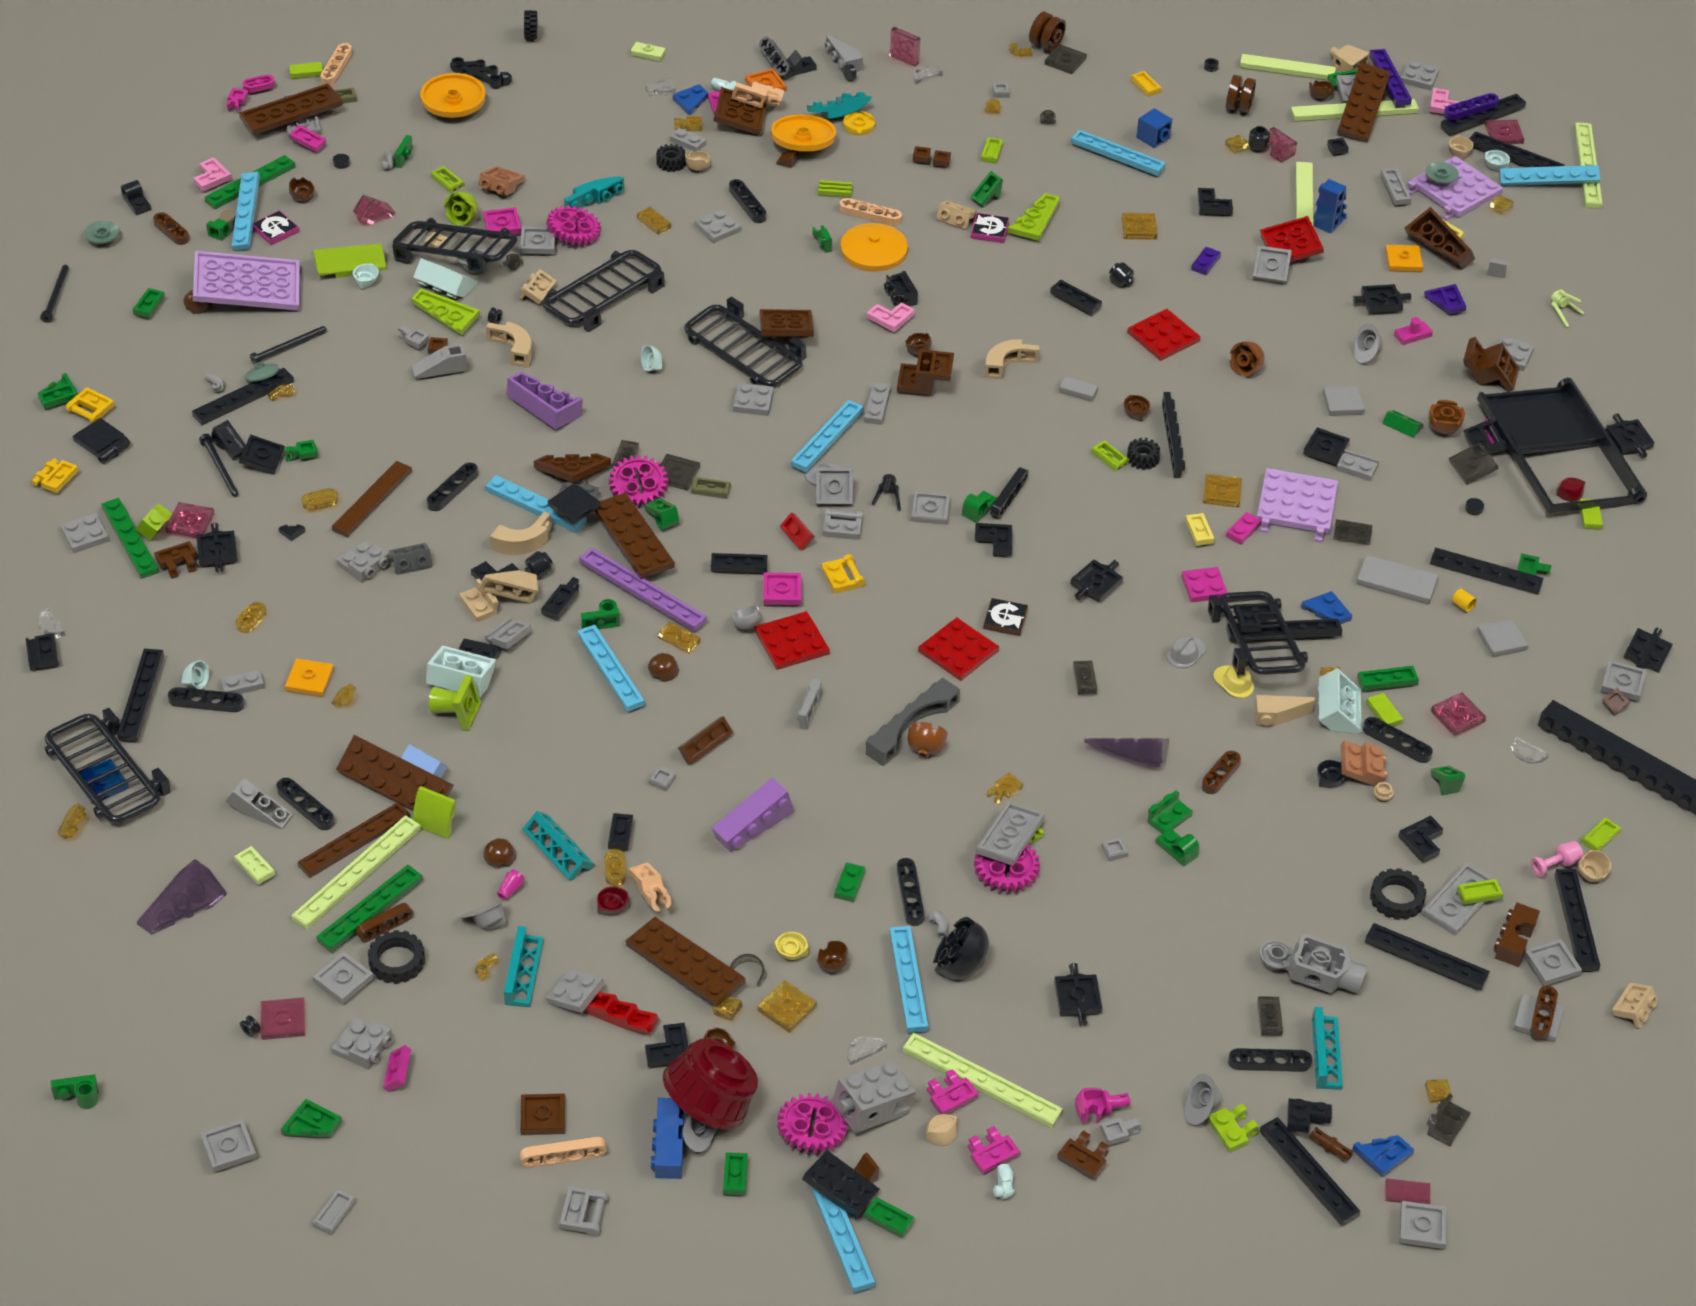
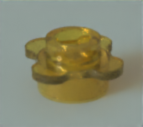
(993, 106)

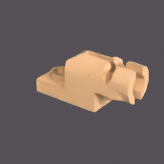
(757, 94)
(650, 885)

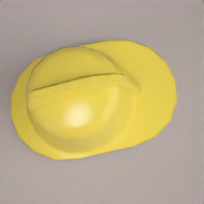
(1236, 685)

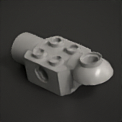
(1315, 963)

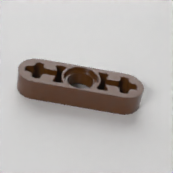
(159, 219)
(1221, 764)
(394, 917)
(1537, 1017)

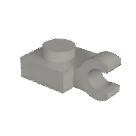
(413, 337)
(1117, 1131)

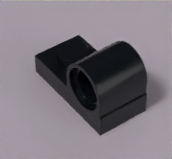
(133, 196)
(226, 436)

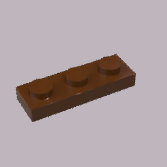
(705, 740)

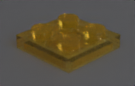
(1139, 226)
(1222, 490)
(787, 1006)

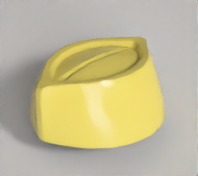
(792, 946)

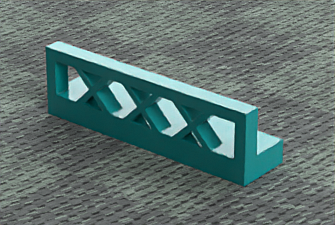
(558, 836)
(516, 965)
(1321, 1052)

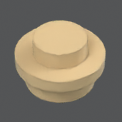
(1383, 791)

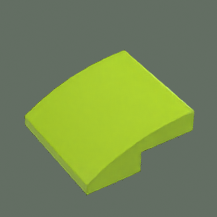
(434, 812)

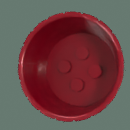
(712, 1083)

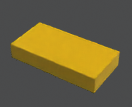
(1146, 83)

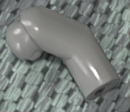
(388, 164)
(218, 382)
(938, 917)

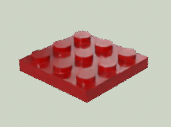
(1295, 236)
(1163, 334)
(792, 640)
(958, 649)

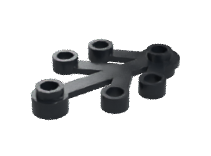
(459, 65)

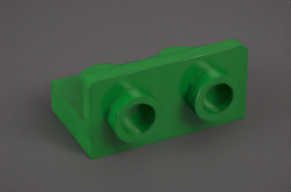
(1168, 813)

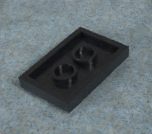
(841, 1184)

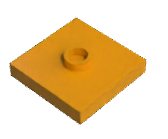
(1404, 258)
(309, 677)

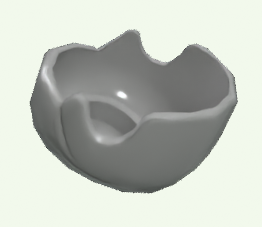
(747, 617)

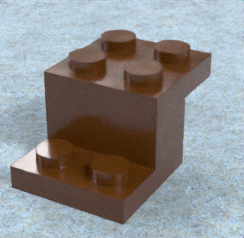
(1491, 364)
(930, 367)

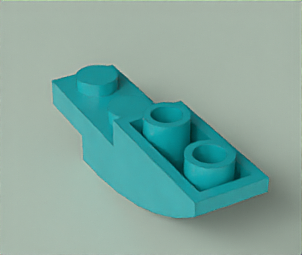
(842, 106)
(596, 190)

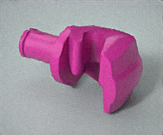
(1098, 1102)

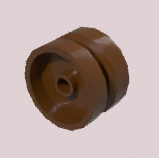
(1047, 31)
(1241, 94)

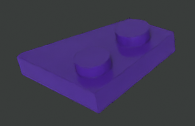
(1447, 298)

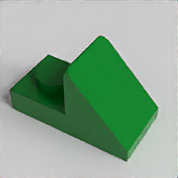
(987, 188)
(1449, 778)

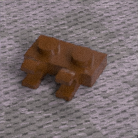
(174, 555)
(1082, 1159)

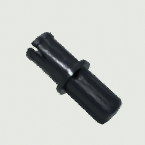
(113, 450)

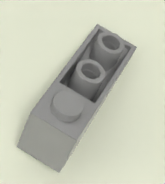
(843, 53)
(443, 361)
(258, 805)

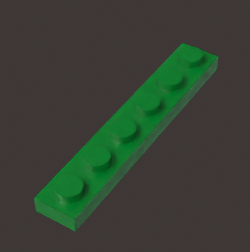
(267, 173)
(130, 538)
(369, 907)

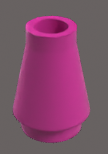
(511, 883)

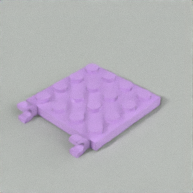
(1460, 196)
(1297, 502)

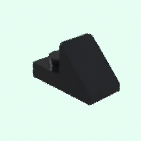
(800, 64)

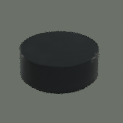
(849, 72)
(341, 161)
(1474, 506)

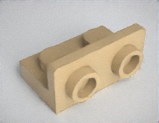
(955, 214)
(538, 286)
(479, 603)
(1636, 1003)

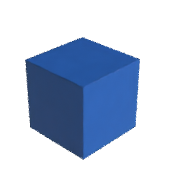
(1154, 128)

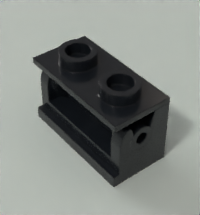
(901, 289)

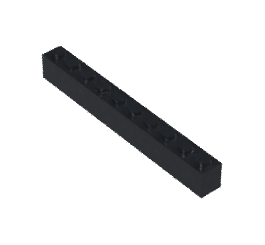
(1620, 754)

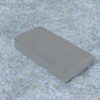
(1078, 388)
(334, 1212)

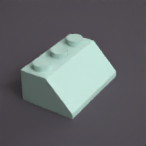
(444, 279)
(451, 665)
(1339, 703)

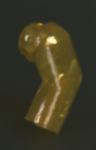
(1019, 52)
(280, 391)
(483, 964)

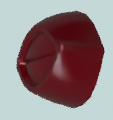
(1571, 489)
(611, 900)

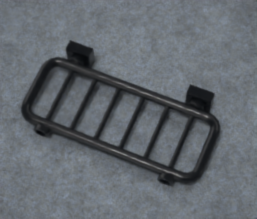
(475, 261)
(735, 312)
(592, 317)
(1242, 656)
(109, 722)

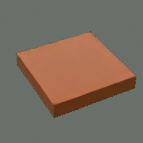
(767, 77)

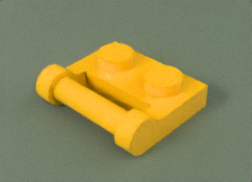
(92, 400)
(837, 576)

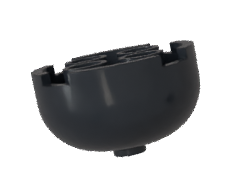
(968, 950)

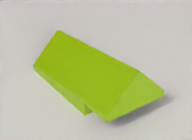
(344, 260)

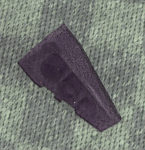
(1142, 749)
(187, 893)

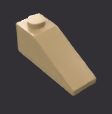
(512, 584)
(1276, 710)

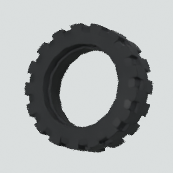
(1401, 878)
(391, 940)

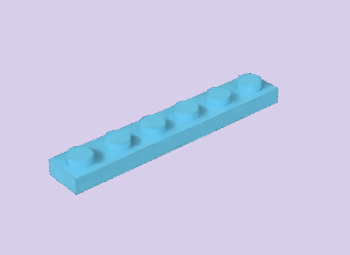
(1118, 152)
(1549, 175)
(245, 211)
(826, 436)
(529, 501)
(611, 668)
(908, 979)
(845, 1243)

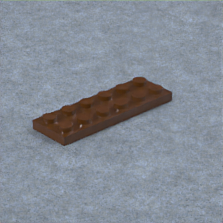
(1363, 102)
(290, 109)
(634, 536)
(388, 772)
(685, 961)

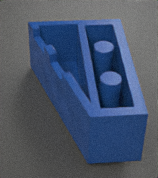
(1330, 206)
(668, 1140)

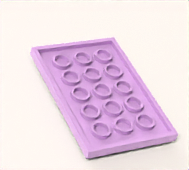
(246, 280)

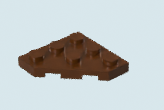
(572, 466)

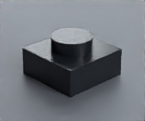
(1337, 146)

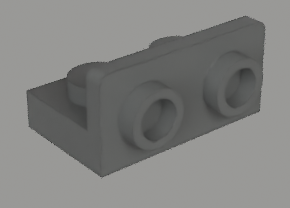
(411, 558)

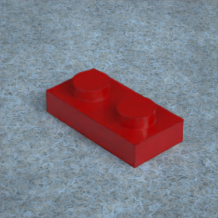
(797, 531)

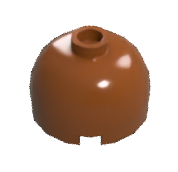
(1246, 358)
(1446, 416)
(925, 739)

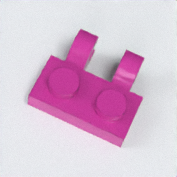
(953, 1097)
(996, 1153)

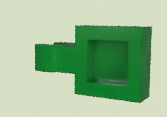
(824, 238)
(303, 449)
(1531, 564)

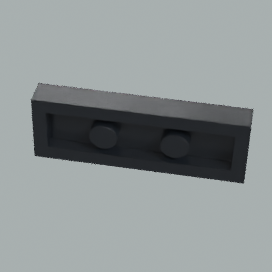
(1076, 297)
(739, 563)

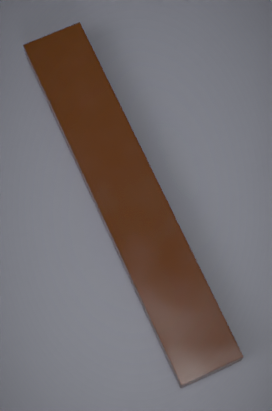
(371, 499)
(352, 840)

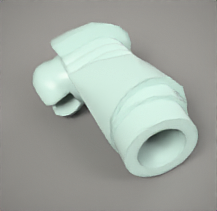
(718, 83)
(1005, 1179)

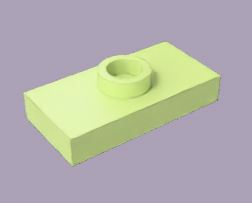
(648, 51)
(254, 865)

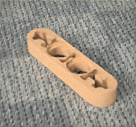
(335, 63)
(888, 215)
(542, 1154)

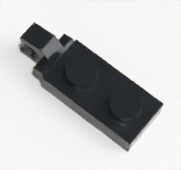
(561, 599)

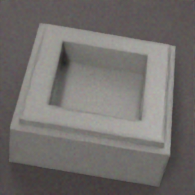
(1001, 90)
(1497, 268)
(662, 778)
(1114, 849)

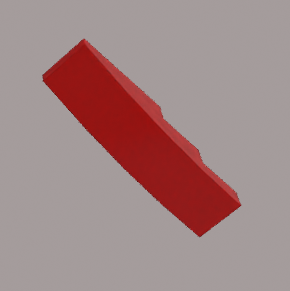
(620, 1013)

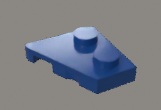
(690, 98)
(1328, 607)
(1384, 1154)

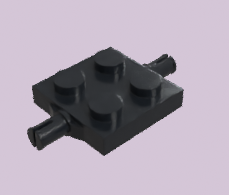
(1382, 298)
(1630, 436)
(216, 548)
(1096, 580)
(1648, 649)
(1078, 994)

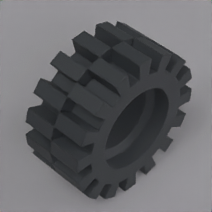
(530, 24)
(670, 157)
(1143, 446)

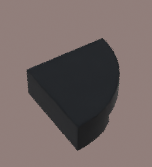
(292, 532)

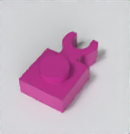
(236, 98)

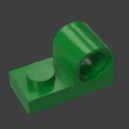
(977, 506)
(664, 513)
(606, 617)
(1182, 849)
(82, 1087)

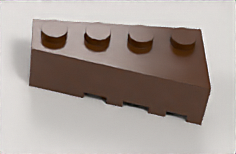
(1437, 236)

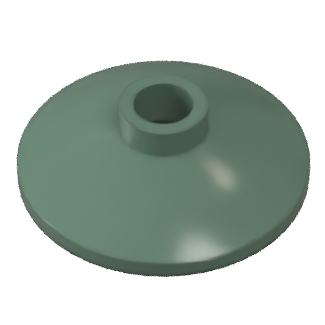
(1442, 172)
(101, 232)
(261, 371)

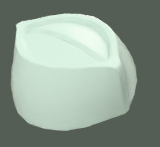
(1496, 159)
(365, 275)
(651, 358)
(196, 675)

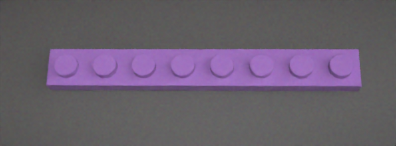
(643, 589)

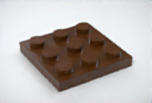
(738, 114)
(786, 323)

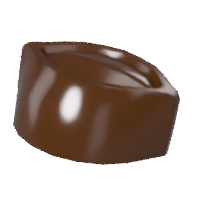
(1136, 407)

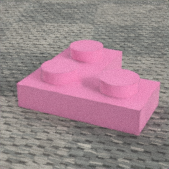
(1440, 101)
(213, 175)
(891, 319)

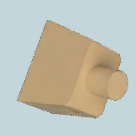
(1348, 58)

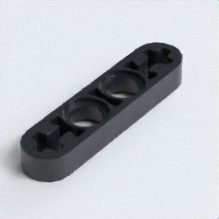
(776, 57)
(743, 190)
(467, 473)
(1009, 492)
(205, 701)
(1399, 737)
(303, 805)
(912, 891)
(1270, 1063)

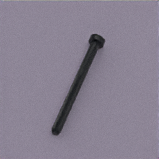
(47, 316)
(255, 358)
(206, 440)

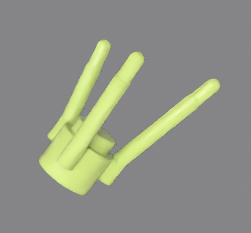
(1560, 299)

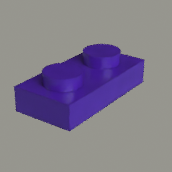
(1206, 261)

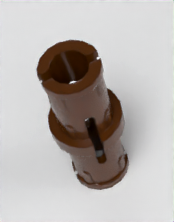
(1331, 1144)

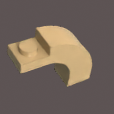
(515, 337)
(1006, 353)
(524, 540)

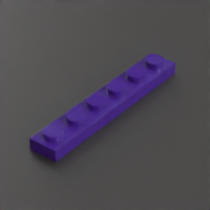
(1394, 84)

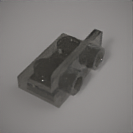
(1352, 532)
(1447, 1121)

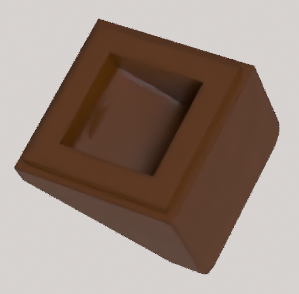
(788, 158)
(868, 1168)

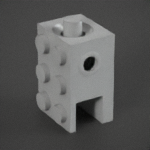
(872, 1096)

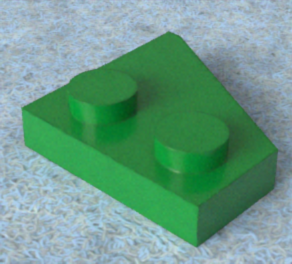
(57, 393)
(311, 1121)

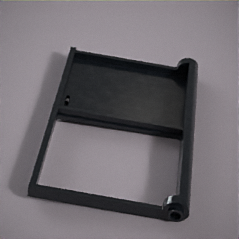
(1553, 422)

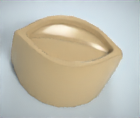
(1460, 146)
(941, 1129)

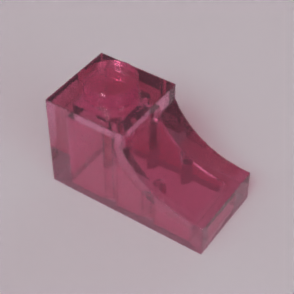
(1281, 145)
(371, 209)

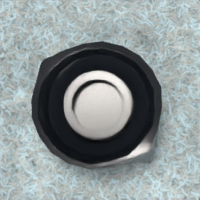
(1330, 773)

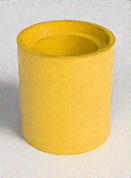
(1464, 600)

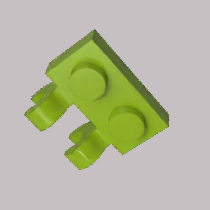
(1228, 1130)

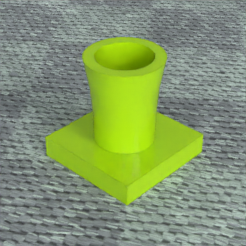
(462, 702)

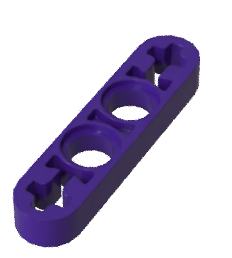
(1485, 103)

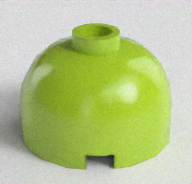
(461, 208)

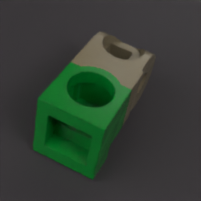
(222, 226)

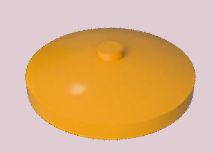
(453, 95)
(803, 132)
(874, 247)

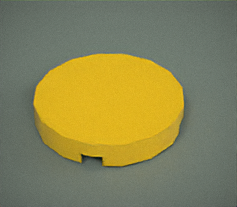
(859, 123)

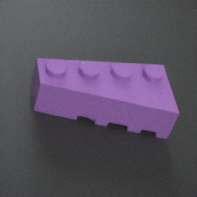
(543, 400)
(754, 815)

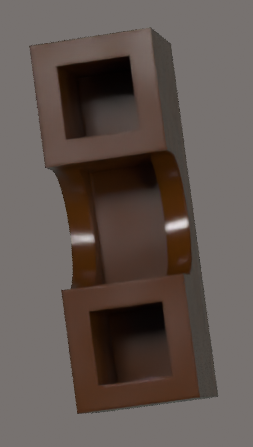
(1520, 922)

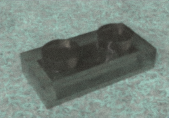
(625, 450)
(1085, 677)
(1270, 1016)

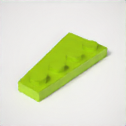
(1035, 219)
(449, 312)

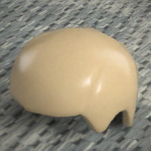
(697, 160)
(1594, 866)

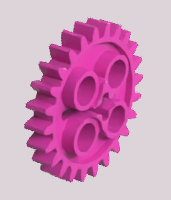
(573, 225)
(655, 477)
(1020, 874)
(796, 1118)

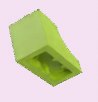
(153, 522)

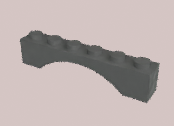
(937, 699)

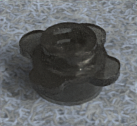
(1048, 117)
(512, 261)

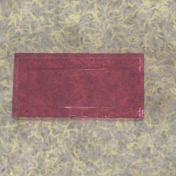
(1408, 1191)

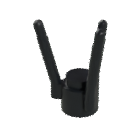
(888, 485)

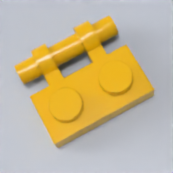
(55, 475)

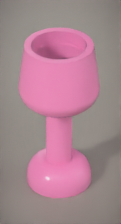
(1566, 854)

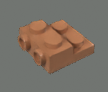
(500, 180)
(1363, 762)

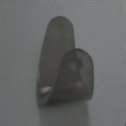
(751, 958)

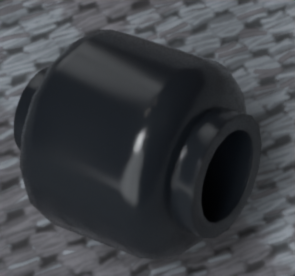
(1259, 138)
(1121, 274)
(538, 564)

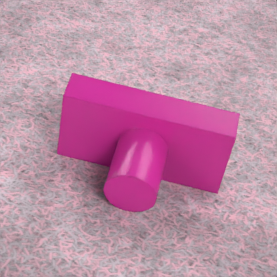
(1414, 332)

